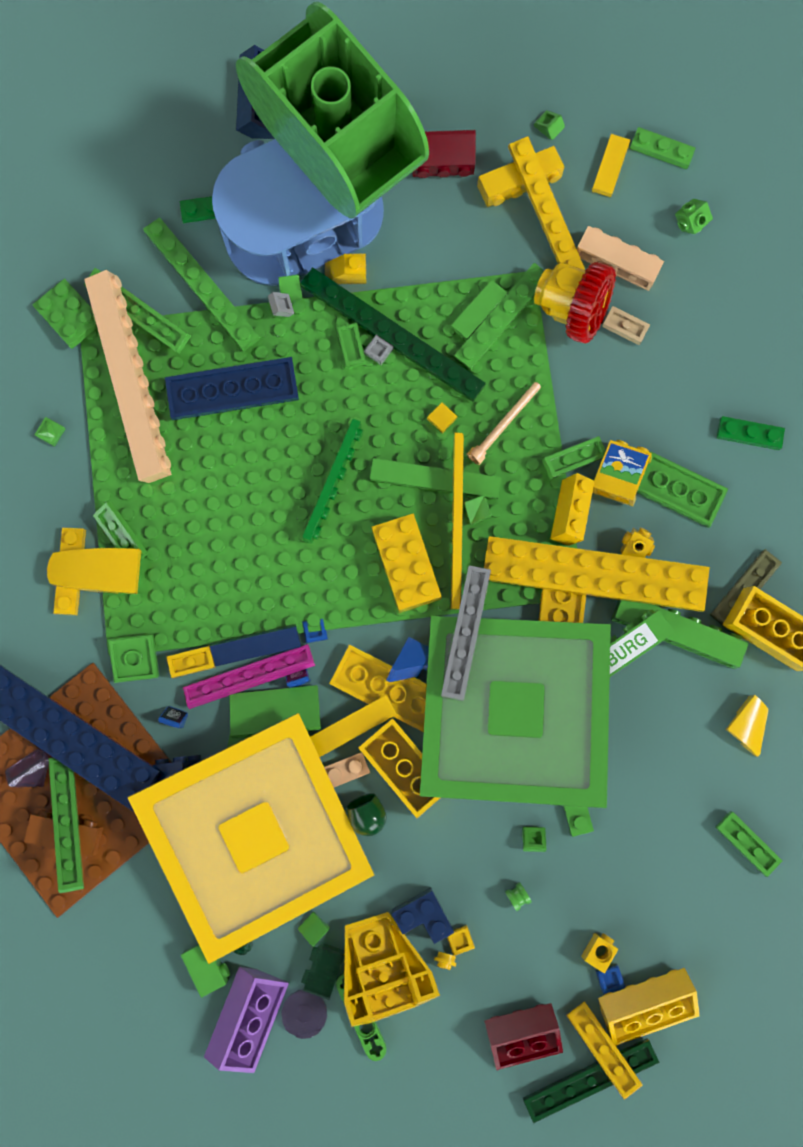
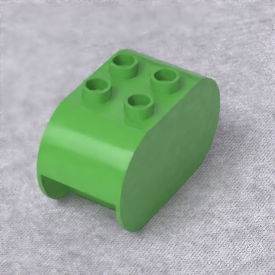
(335, 111)

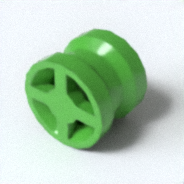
(518, 896)

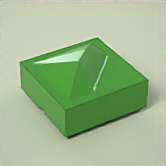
(50, 431)
(534, 839)

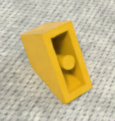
(347, 269)

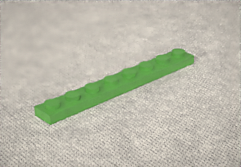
(201, 284)

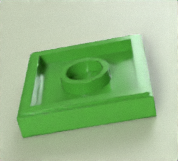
(133, 658)

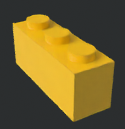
(572, 509)

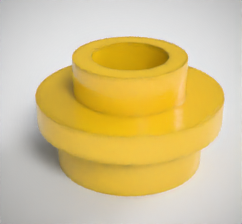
(445, 960)

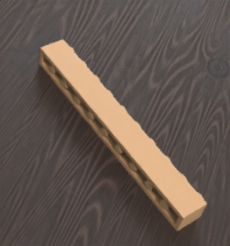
(128, 377)

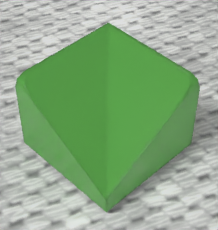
(477, 510)

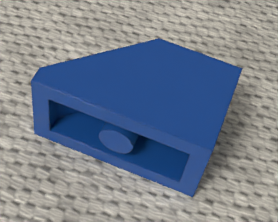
(410, 661)

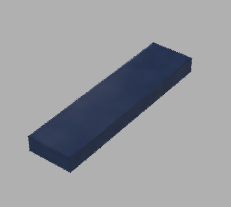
(255, 645)

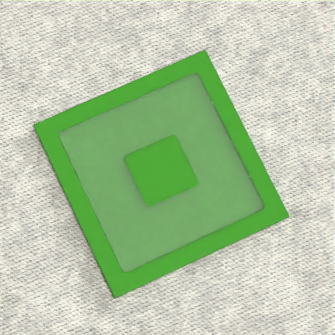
(528, 716)

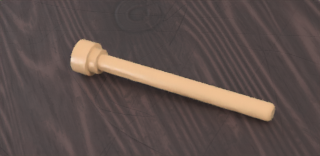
(478, 453)

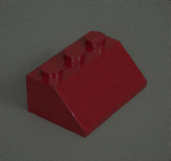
(449, 154)
(524, 1036)

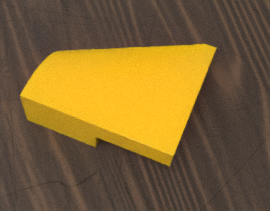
(750, 724)

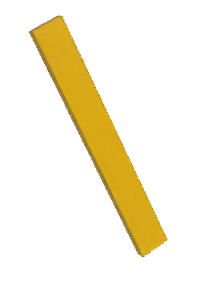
(457, 506)

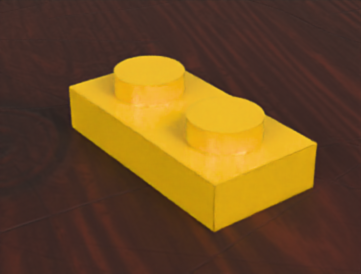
(190, 662)

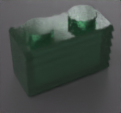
(324, 970)

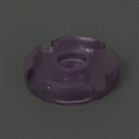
(304, 1014)

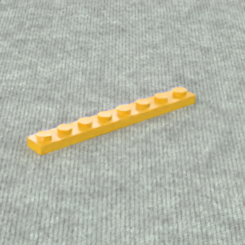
(544, 203)

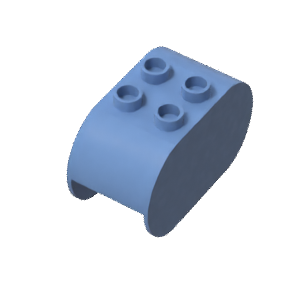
(278, 218)

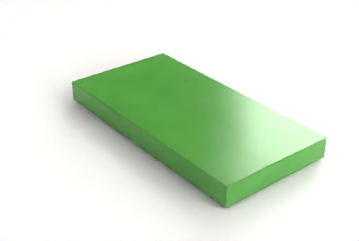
(682, 490)
(261, 709)

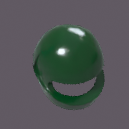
(369, 818)

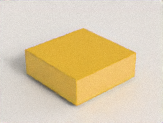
(442, 417)
(460, 940)

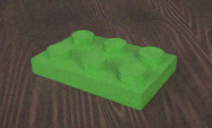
(67, 313)

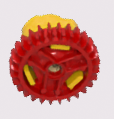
(577, 297)

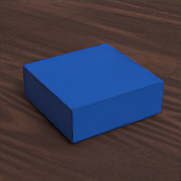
(311, 637)
(611, 980)

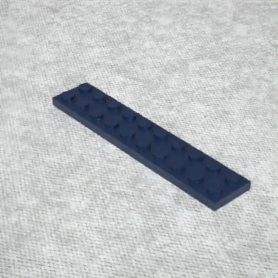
(73, 740)

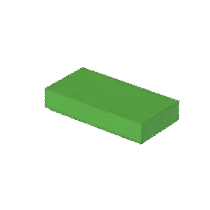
(351, 345)

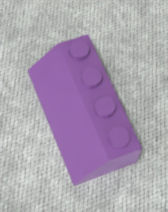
(245, 1021)

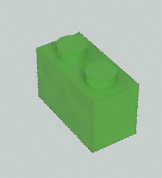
(204, 975)

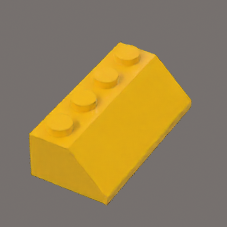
(649, 1006)

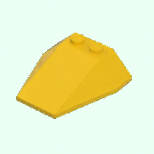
(382, 971)

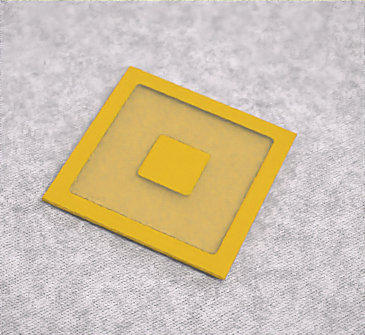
(251, 837)

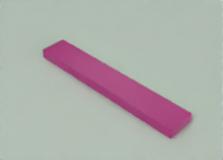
(248, 676)

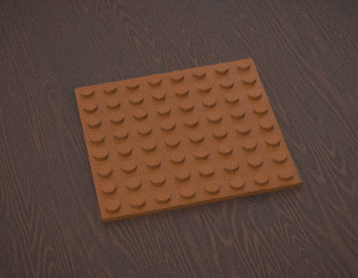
(99, 704)

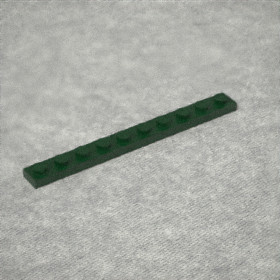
(392, 333)

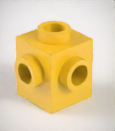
(636, 536)

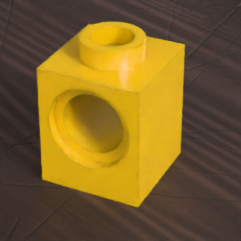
(600, 962)

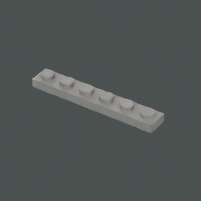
(466, 633)

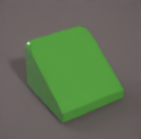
(550, 124)
(291, 286)
(313, 929)

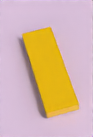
(611, 165)

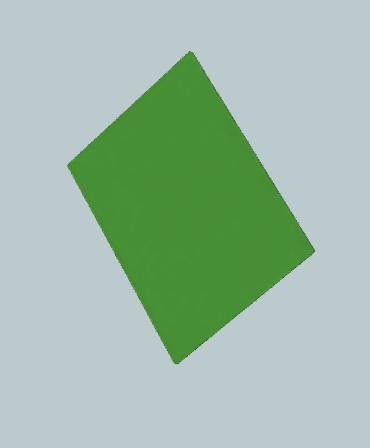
(246, 480)

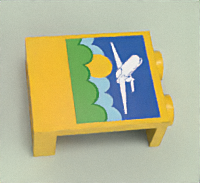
(621, 472)

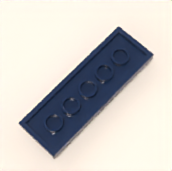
(231, 388)

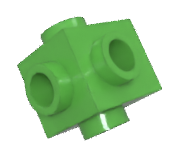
(693, 216)

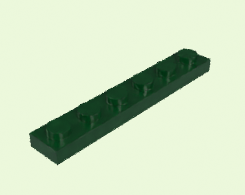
(585, 1083)

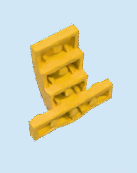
(89, 570)

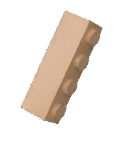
(626, 259)

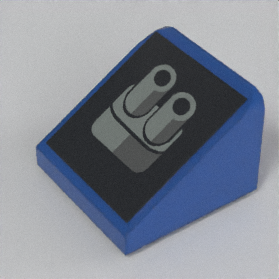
(298, 678)
(173, 717)

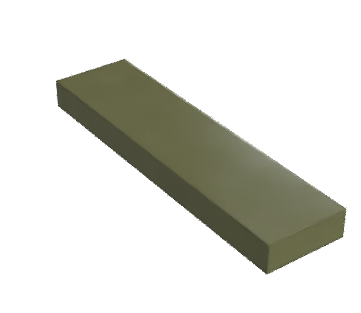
(755, 575)

